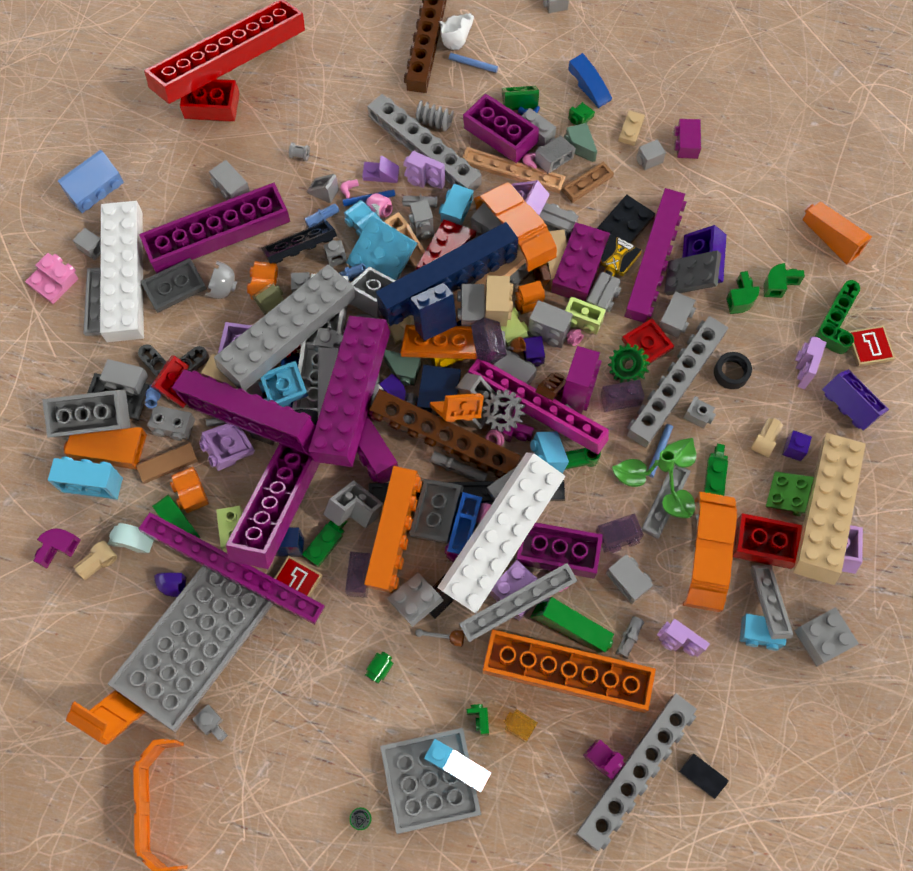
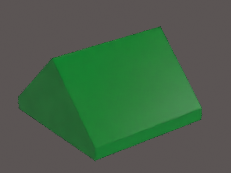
(520, 97)

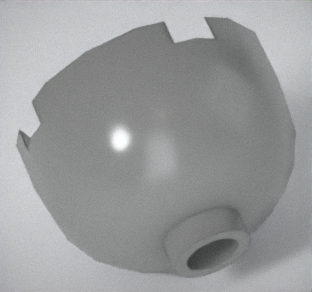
(221, 282)

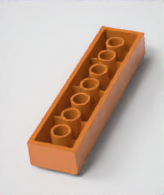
(569, 671)

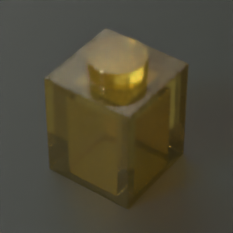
(520, 725)

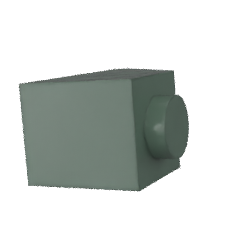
(582, 140)
(403, 368)

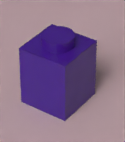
(534, 351)
(797, 445)

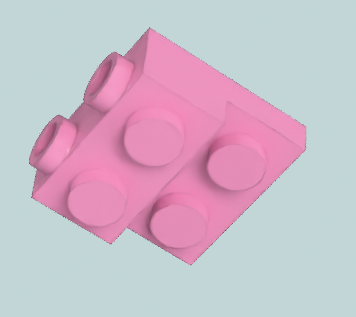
(52, 277)

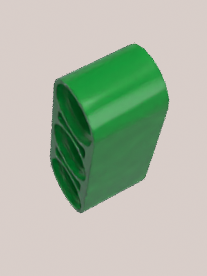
(169, 511)

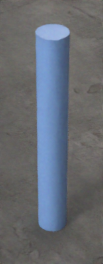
(472, 62)
(661, 446)

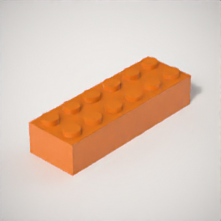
(393, 529)

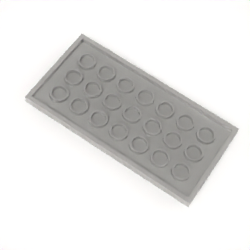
(189, 647)

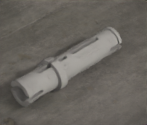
(453, 465)

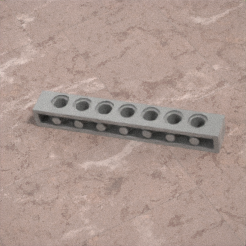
(420, 140)
(714, 332)
(685, 713)

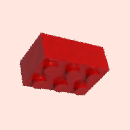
(212, 101)
(766, 541)

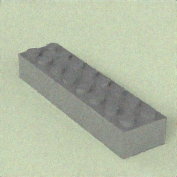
(285, 327)

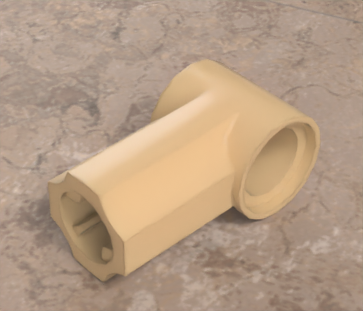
(766, 439)
(100, 556)

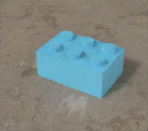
(85, 478)

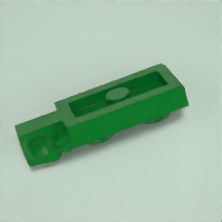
(716, 471)
(324, 543)

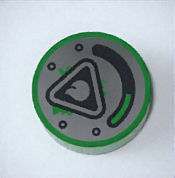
(360, 818)

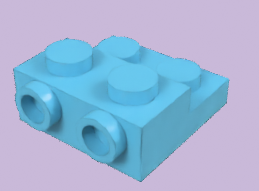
(283, 384)

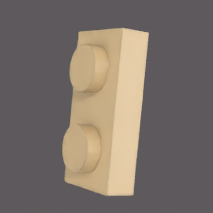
(631, 128)

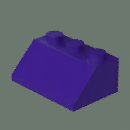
(705, 241)
(854, 399)

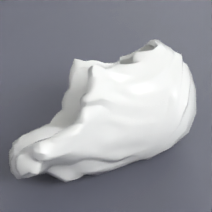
(456, 30)

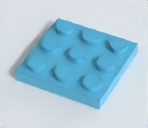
(382, 248)

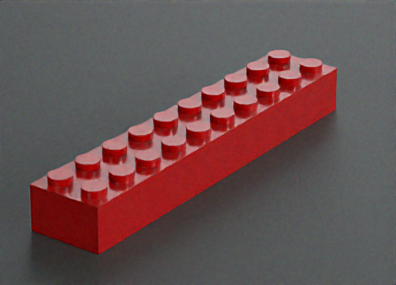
(224, 51)

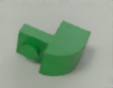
(778, 279)
(744, 297)

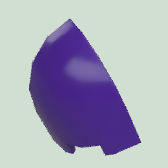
(393, 386)
(170, 583)

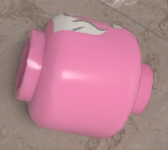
(380, 205)

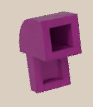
(521, 433)
(53, 541)
(604, 759)

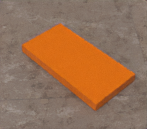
(453, 343)

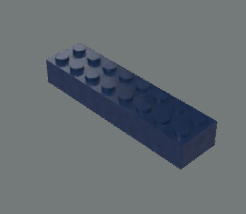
(455, 268)

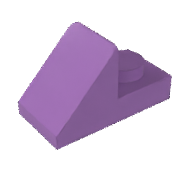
(381, 172)

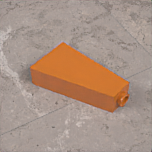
(836, 231)
(117, 447)

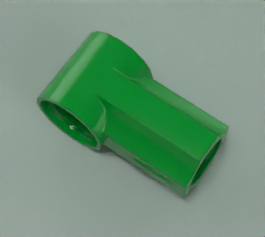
(579, 458)

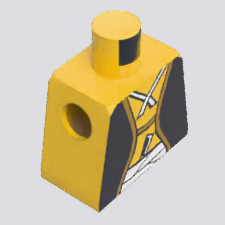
(619, 256)

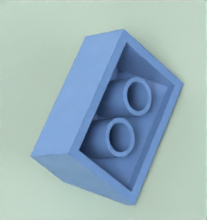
(90, 181)

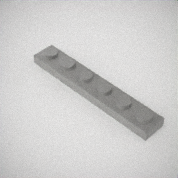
(518, 602)

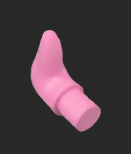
(528, 160)
(345, 186)

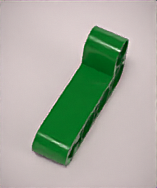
(837, 312)

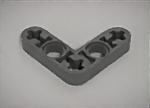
(199, 362)

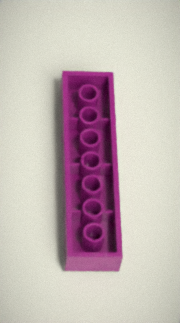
(215, 227)
(349, 391)
(246, 410)
(271, 508)

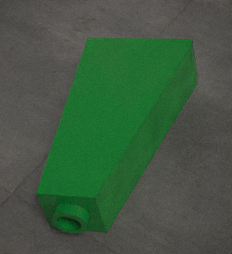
(572, 625)

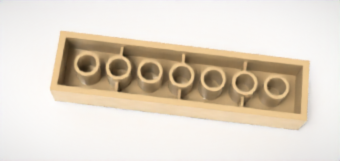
(830, 509)

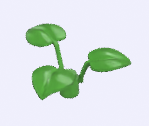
(683, 454)

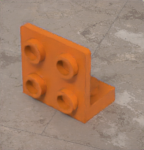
(459, 407)

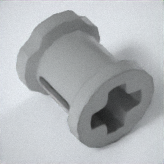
(299, 151)

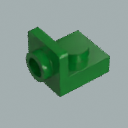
(580, 114)
(482, 722)

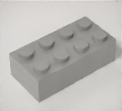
(86, 413)

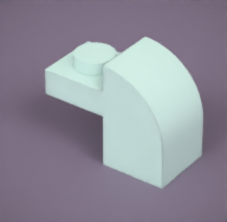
(131, 538)

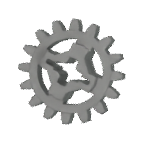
(498, 405)

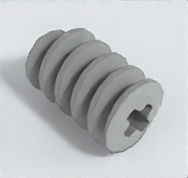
(433, 117)

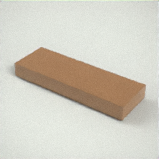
(587, 182)
(167, 463)

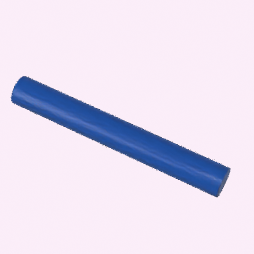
(351, 201)

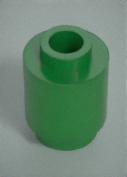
(379, 667)

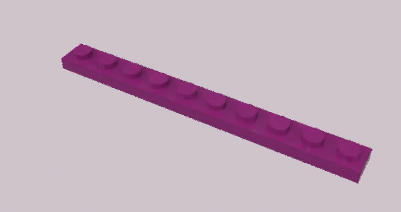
(237, 572)

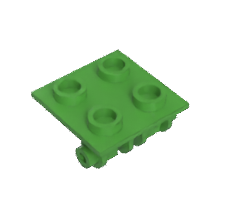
(790, 492)

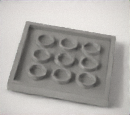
(422, 792)

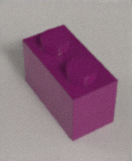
(688, 138)

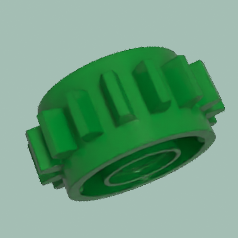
(625, 354)

